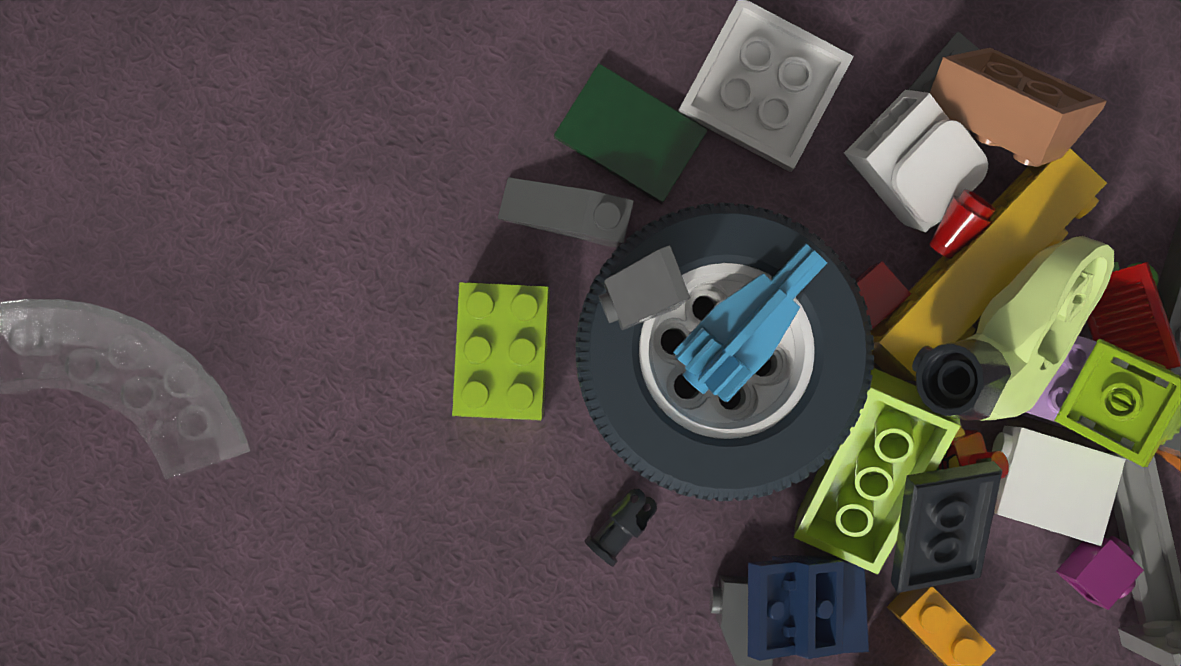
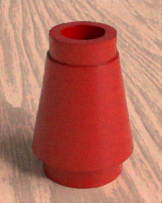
(961, 223)

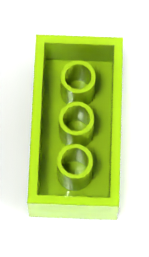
(860, 489)

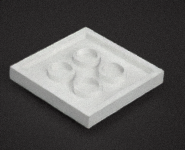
(765, 84)

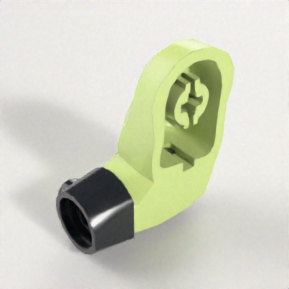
(1018, 337)

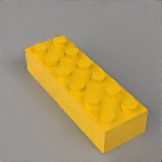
(958, 289)

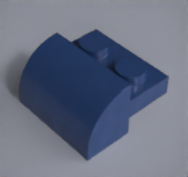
(795, 607)

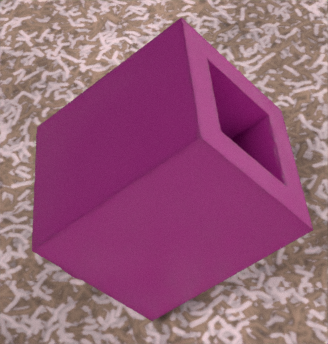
(1101, 572)

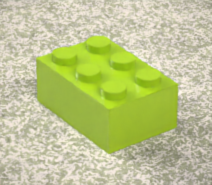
(501, 351)

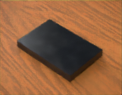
(945, 525)

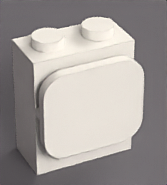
(918, 159)
(1057, 484)

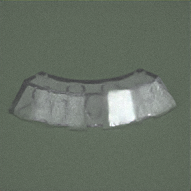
(127, 369)

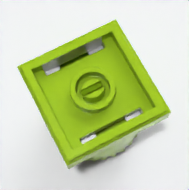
(1124, 403)

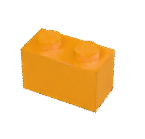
(940, 628)

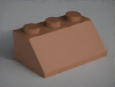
(1014, 104)

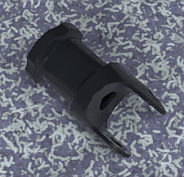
(624, 523)

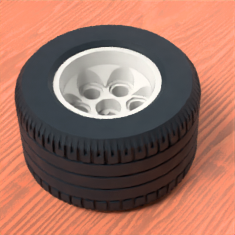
(783, 418)

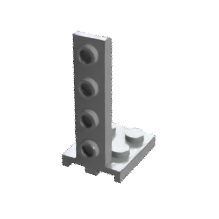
(1157, 592)

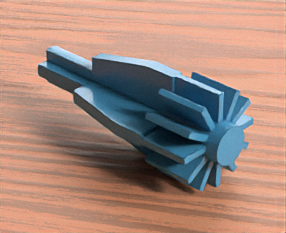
(746, 328)

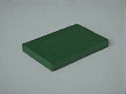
(630, 133)

